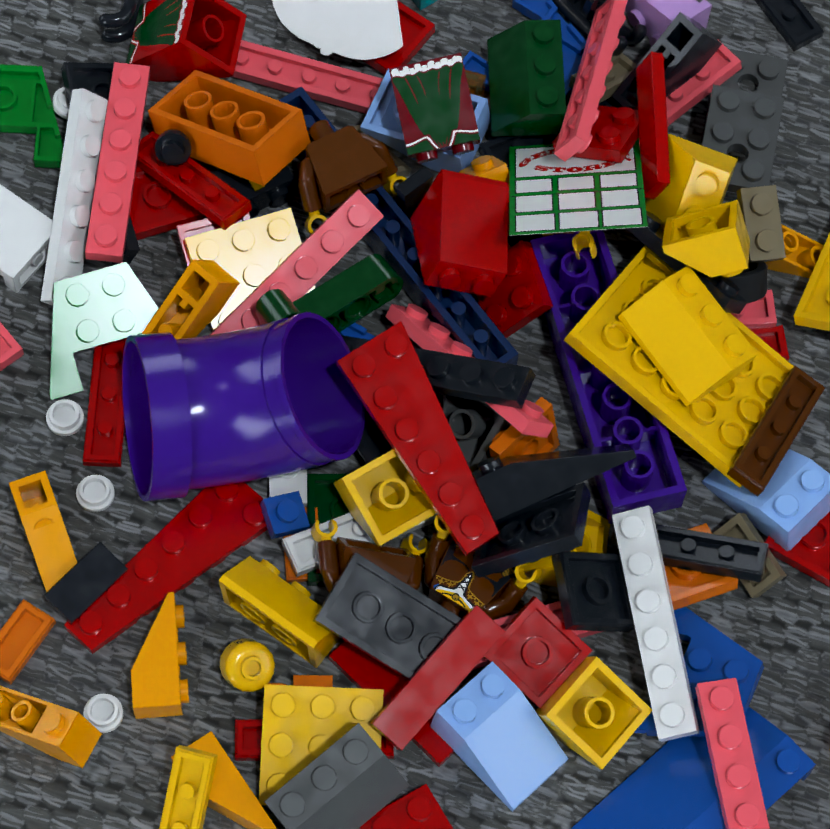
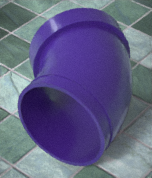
(236, 405)

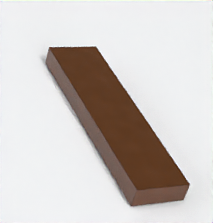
(775, 431)

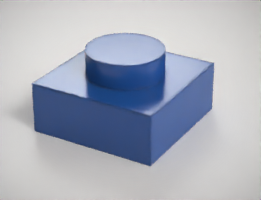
(284, 514)

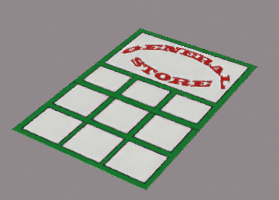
(573, 194)

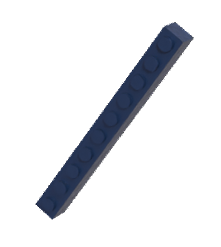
(396, 243)

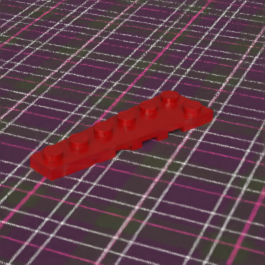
(407, 411)
(187, 547)

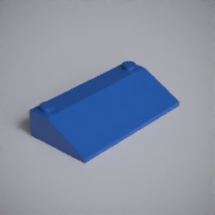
(680, 788)

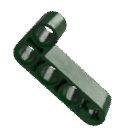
(341, 298)

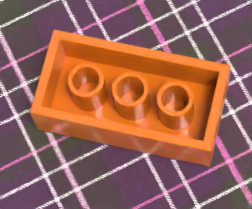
(232, 126)

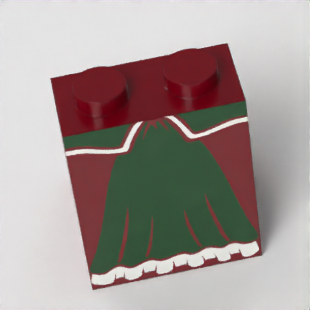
(435, 107)

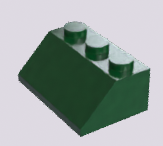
(527, 79)

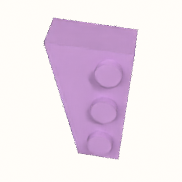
(659, 14)

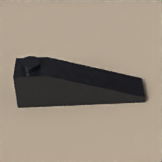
(527, 479)

